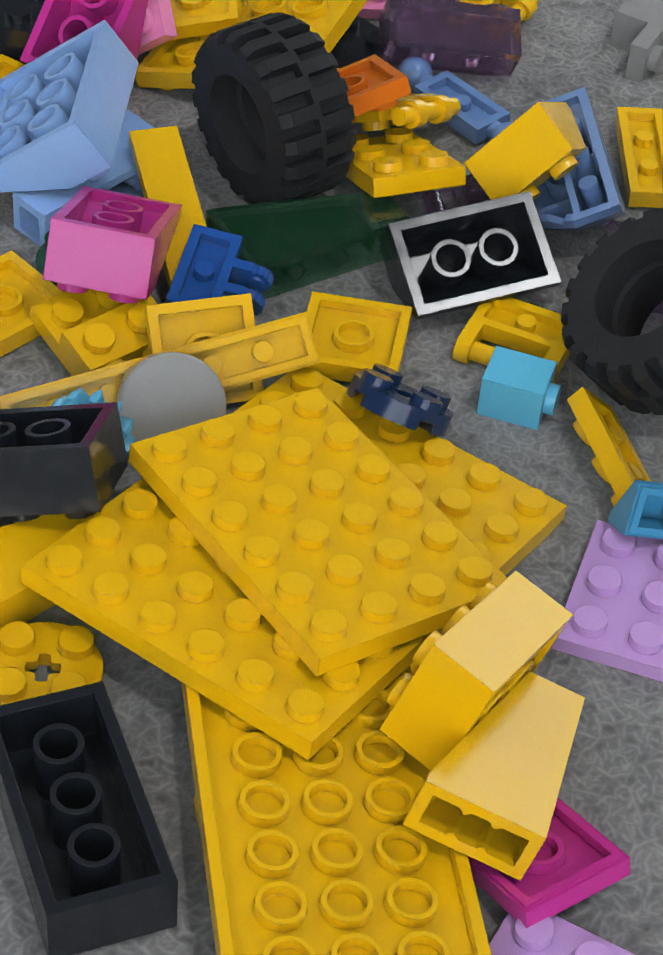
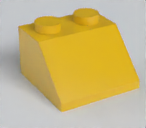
(529, 152)

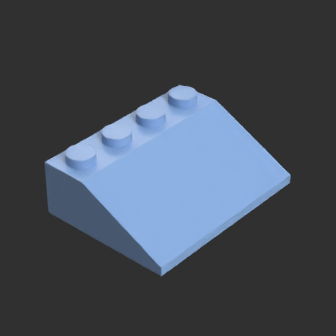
(65, 113)

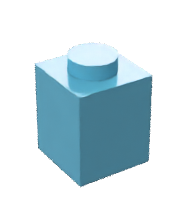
(518, 388)

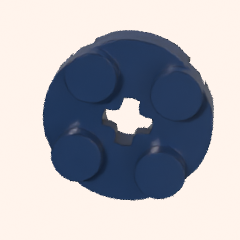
(398, 402)

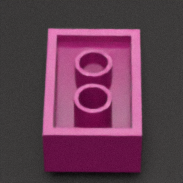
(67, 18)
(110, 243)

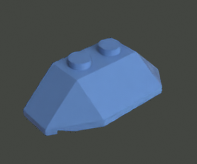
(590, 191)

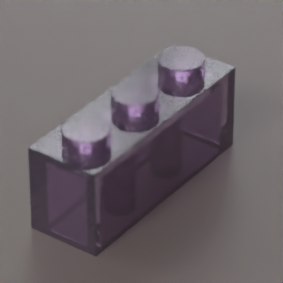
(452, 35)

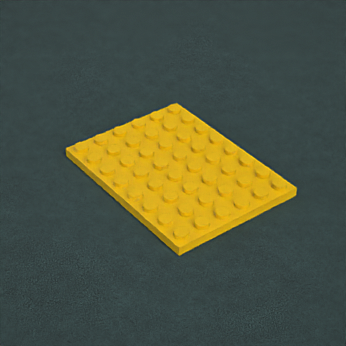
(168, 601)

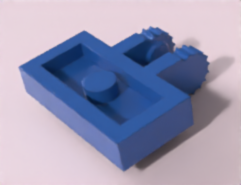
(210, 265)

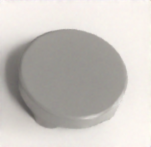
(169, 394)

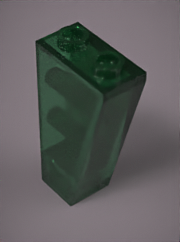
(309, 236)

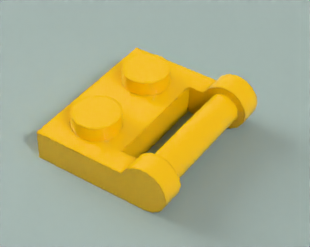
(513, 326)

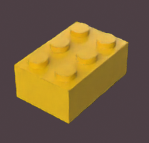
(472, 666)

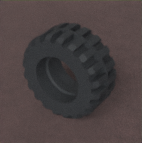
(273, 109)
(608, 309)

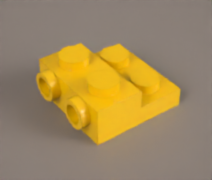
(92, 329)

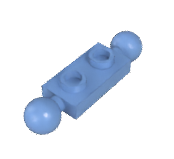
(479, 115)

